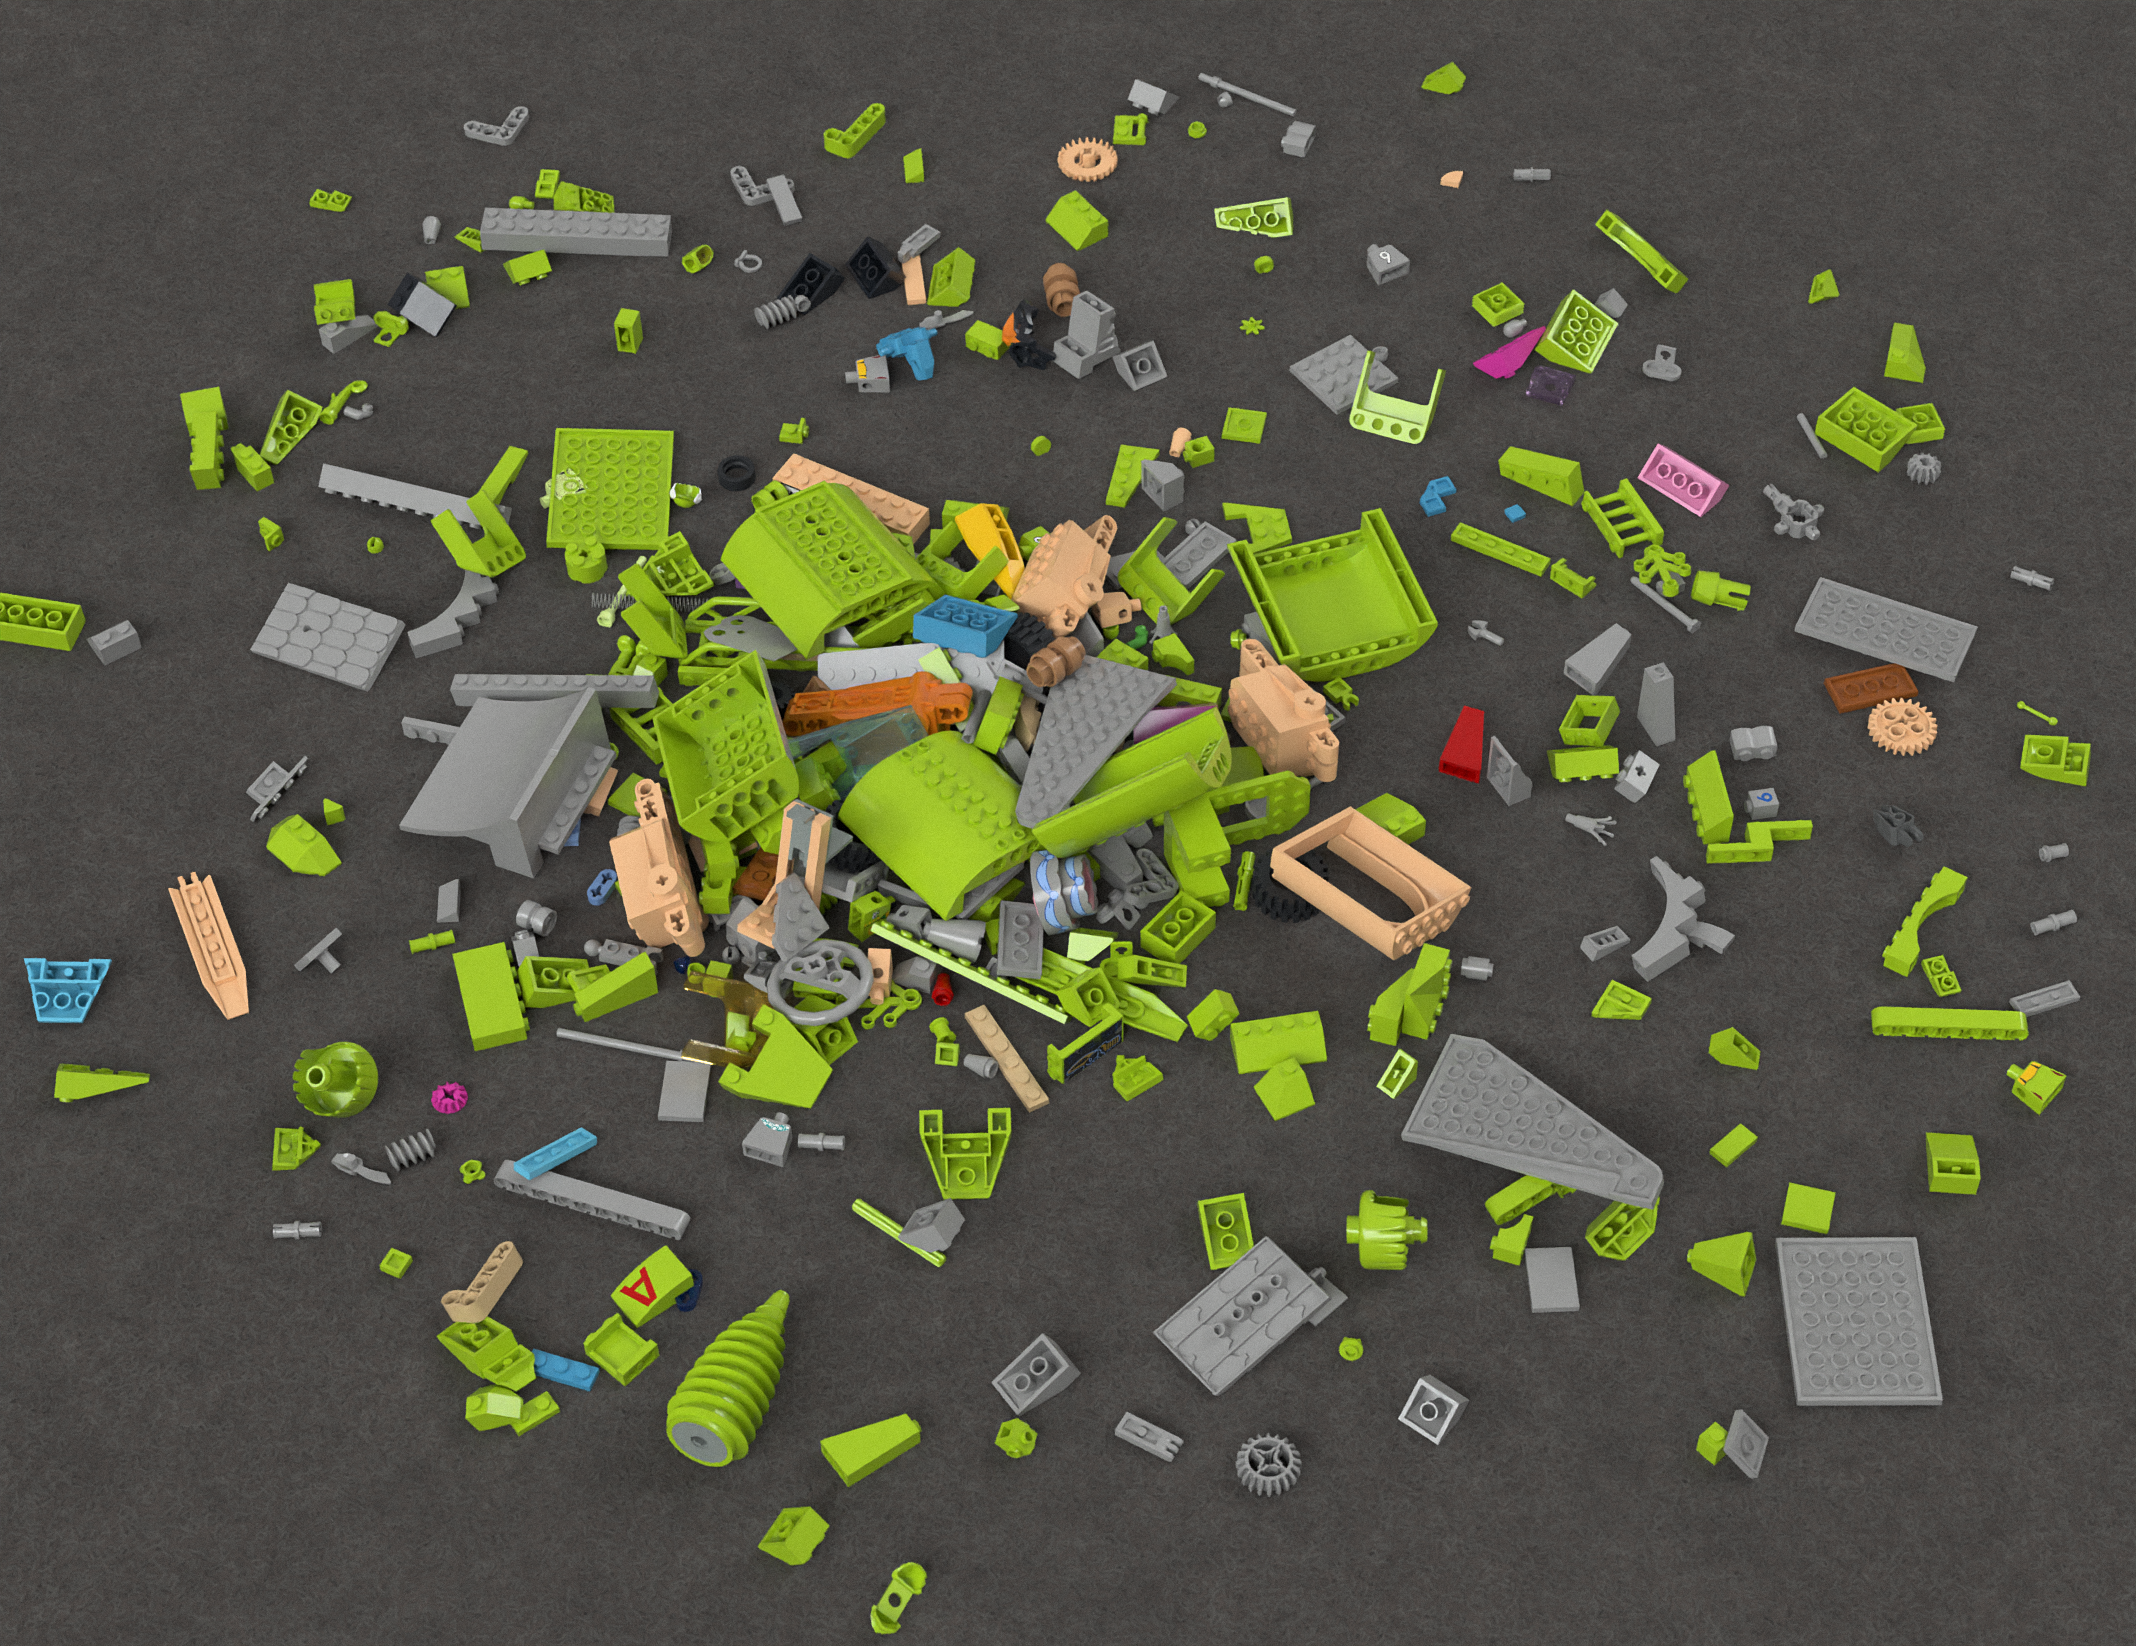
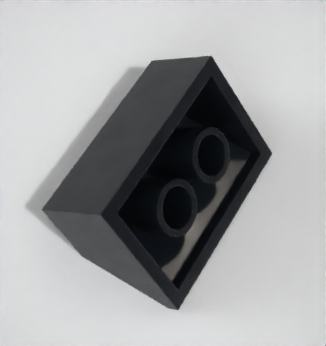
(875, 269)

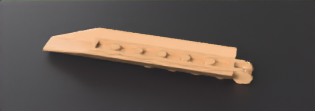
(212, 944)

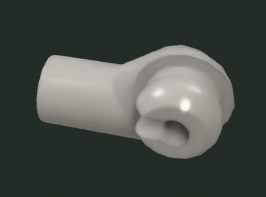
(359, 414)

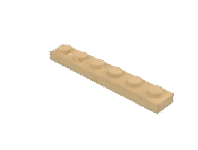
(1007, 1058)

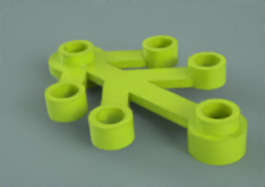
(1655, 554)
(900, 1001)

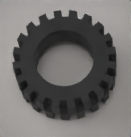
(1026, 639)
(854, 855)
(1282, 902)

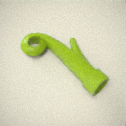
(331, 412)

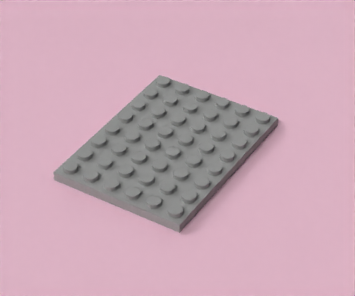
(1857, 1321)

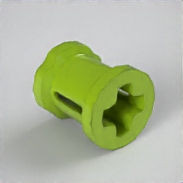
(942, 1031)

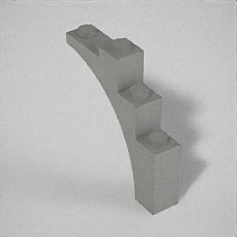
(447, 628)
(1670, 941)

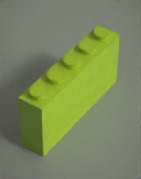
(491, 996)

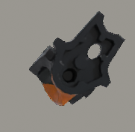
(1017, 337)

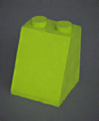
(828, 1039)

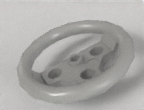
(822, 974)

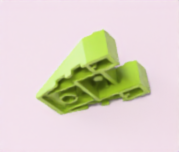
(784, 1071)
(966, 1162)

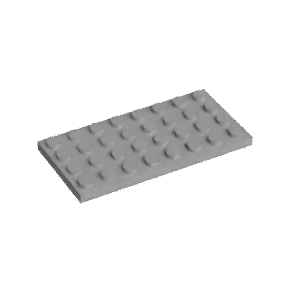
(1886, 629)

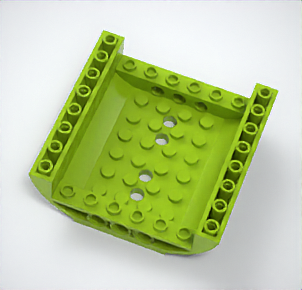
(801, 574)

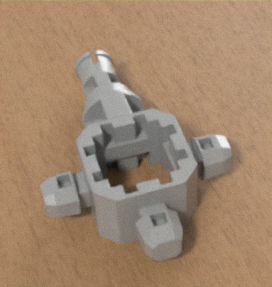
(1789, 508)

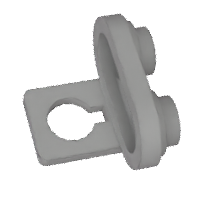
(1663, 368)
(1114, 907)

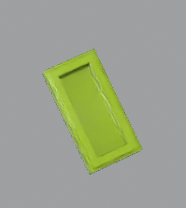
(1733, 1145)

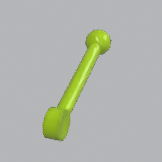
(2021, 705)

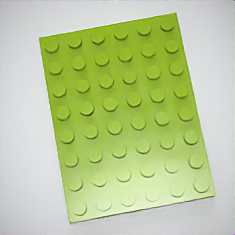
(626, 484)

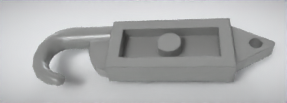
(1015, 673)

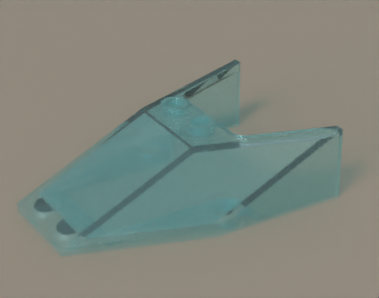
(864, 742)

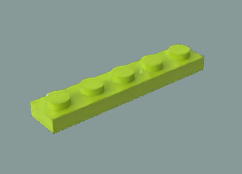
(1500, 549)

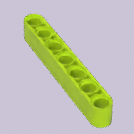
(1949, 1022)

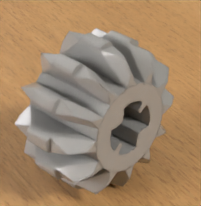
(1924, 468)

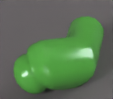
(1140, 638)

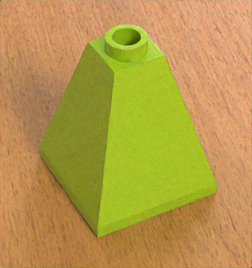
(1726, 1260)

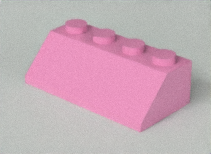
(1682, 480)

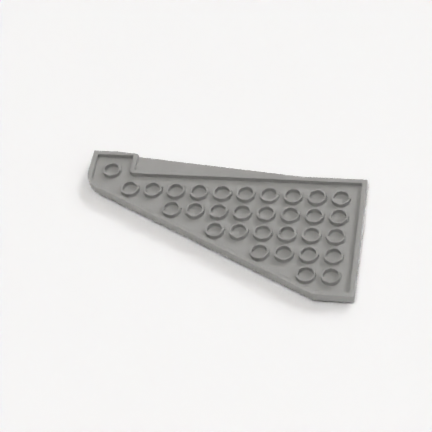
(1081, 729)
(1506, 1117)

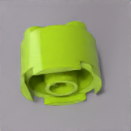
(585, 560)

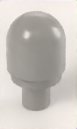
(1514, 327)

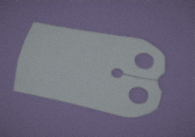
(758, 636)

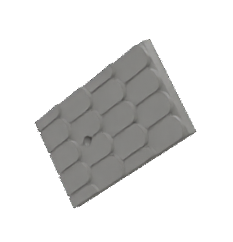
(328, 637)
(1227, 1325)

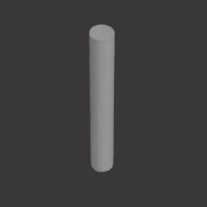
(1811, 435)

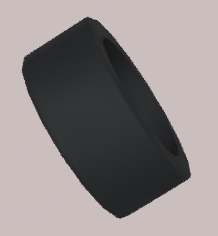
(736, 484)

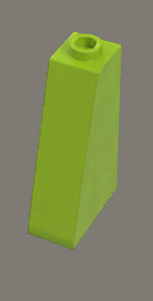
(617, 989)
(870, 1447)

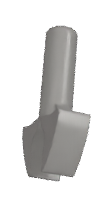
(1483, 632)

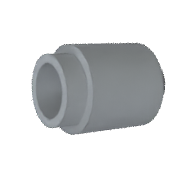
(1476, 968)

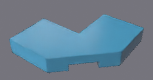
(1431, 498)

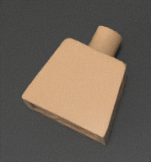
(1115, 609)
(882, 973)

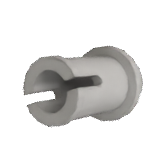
(2048, 853)

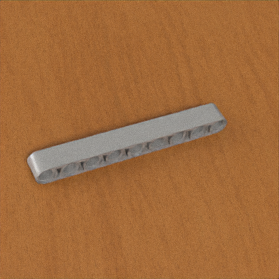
(597, 1200)

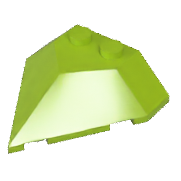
(676, 569)

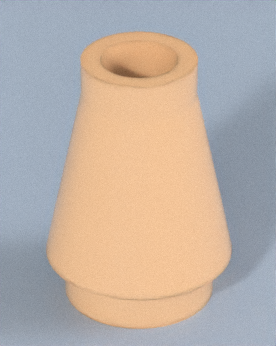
(1179, 438)

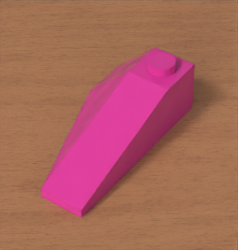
(1510, 356)

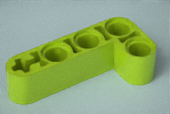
(857, 135)
(1521, 1197)

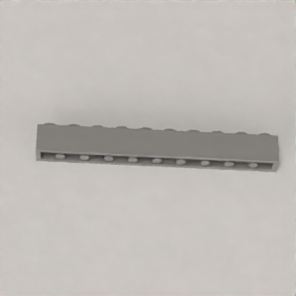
(399, 493)
(612, 690)

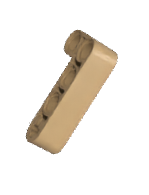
(486, 1288)

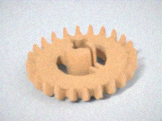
(1087, 154)

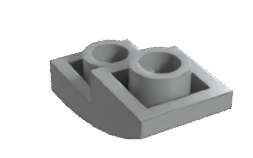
(1711, 936)

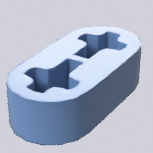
(599, 884)

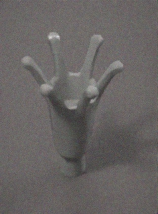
(1163, 625)
(1591, 825)

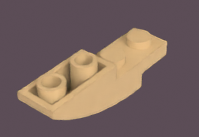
(1027, 722)

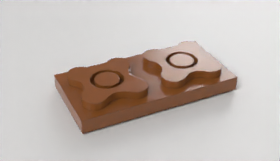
(1870, 687)
(758, 876)

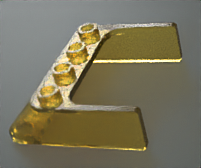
(737, 998)

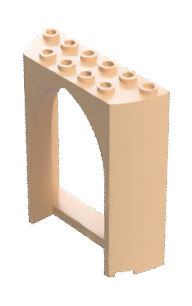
(1422, 884)

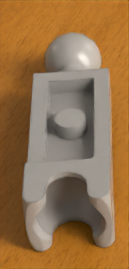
(620, 953)

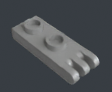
(1148, 1437)

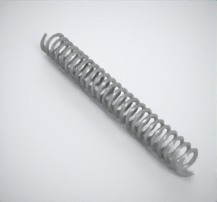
(976, 716)

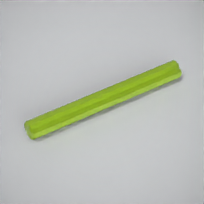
(893, 1229)

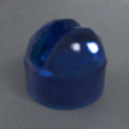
(681, 964)

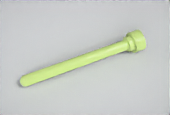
(607, 617)

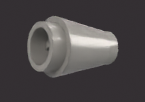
(431, 229)
(982, 1065)

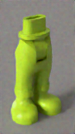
(628, 649)

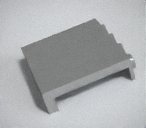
(845, 884)

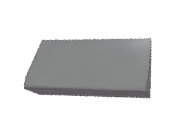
(449, 902)

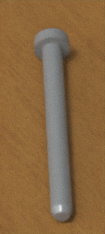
(1693, 625)

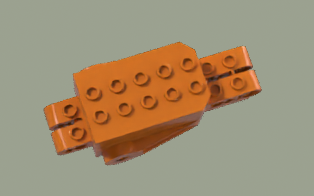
(933, 702)

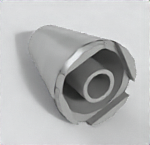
(957, 936)

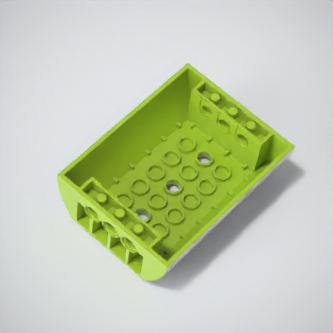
(710, 739)

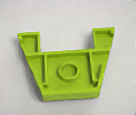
(1266, 525)

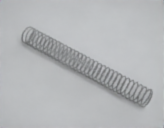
(635, 602)

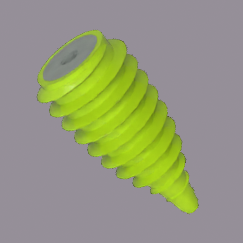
(730, 1387)

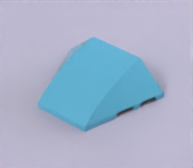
(64, 989)

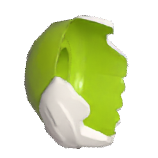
(685, 495)

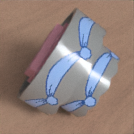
(1062, 890)

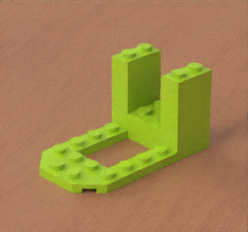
(1199, 845)

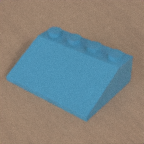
(963, 625)

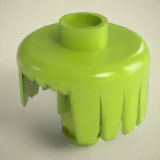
(336, 1079)
(1383, 1231)

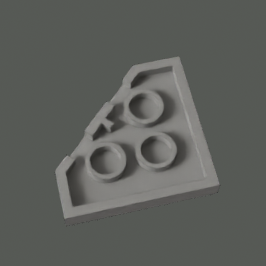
(795, 918)

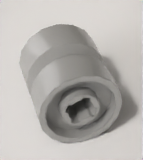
(535, 917)

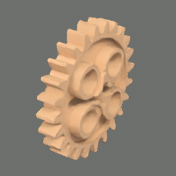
(1902, 726)

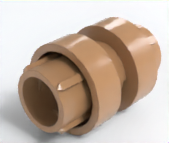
(1060, 288)
(1056, 661)

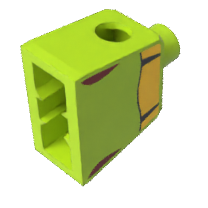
(2036, 1084)

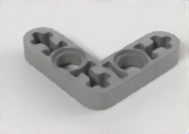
(477, 129)
(757, 193)
(1163, 885)

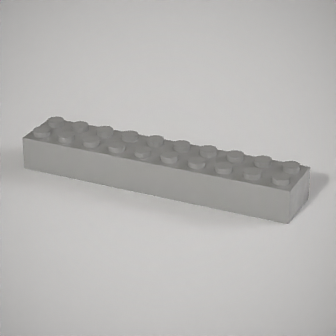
(576, 232)

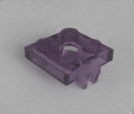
(1543, 376)

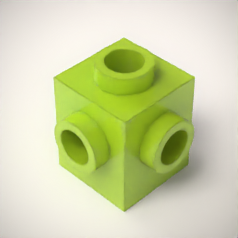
(1016, 1438)

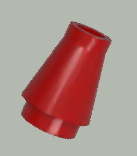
(942, 991)

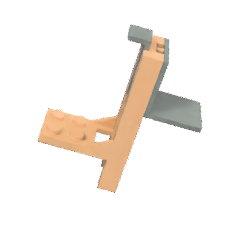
(804, 833)

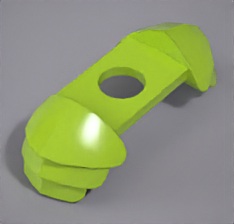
(906, 1581)

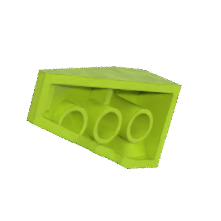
(1262, 217)
(1904, 355)
(288, 426)
(80, 1082)

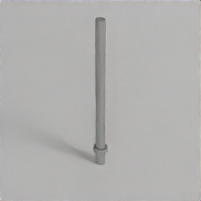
(620, 1044)

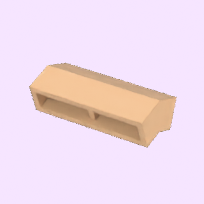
(597, 802)

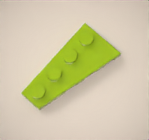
(1128, 473)

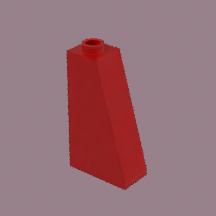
(1464, 748)

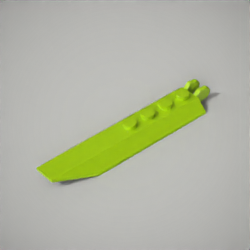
(1137, 1006)

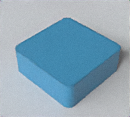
(1515, 513)

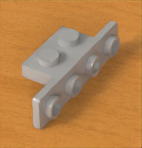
(270, 784)

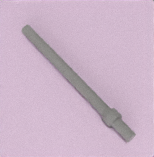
(1217, 82)

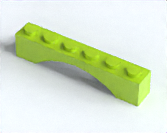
(1639, 248)
(1944, 891)

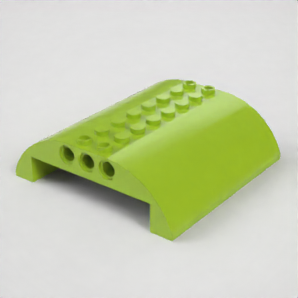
(1338, 601)
(1142, 785)
(940, 819)

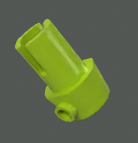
(1711, 589)

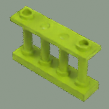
(1635, 506)
(633, 728)

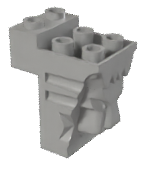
(1089, 336)

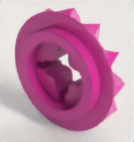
(447, 1105)

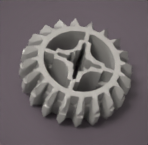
(1271, 1476)

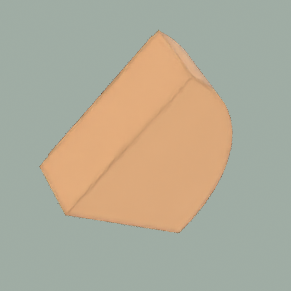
(1452, 179)

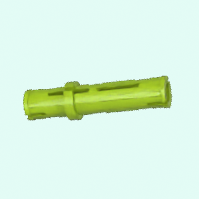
(1245, 875)

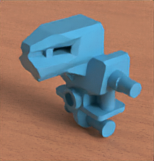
(913, 345)

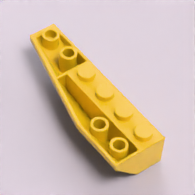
(985, 528)

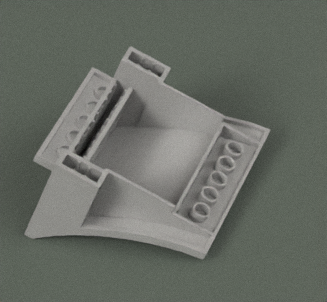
(517, 777)

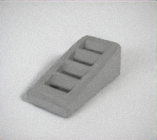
(1595, 951)

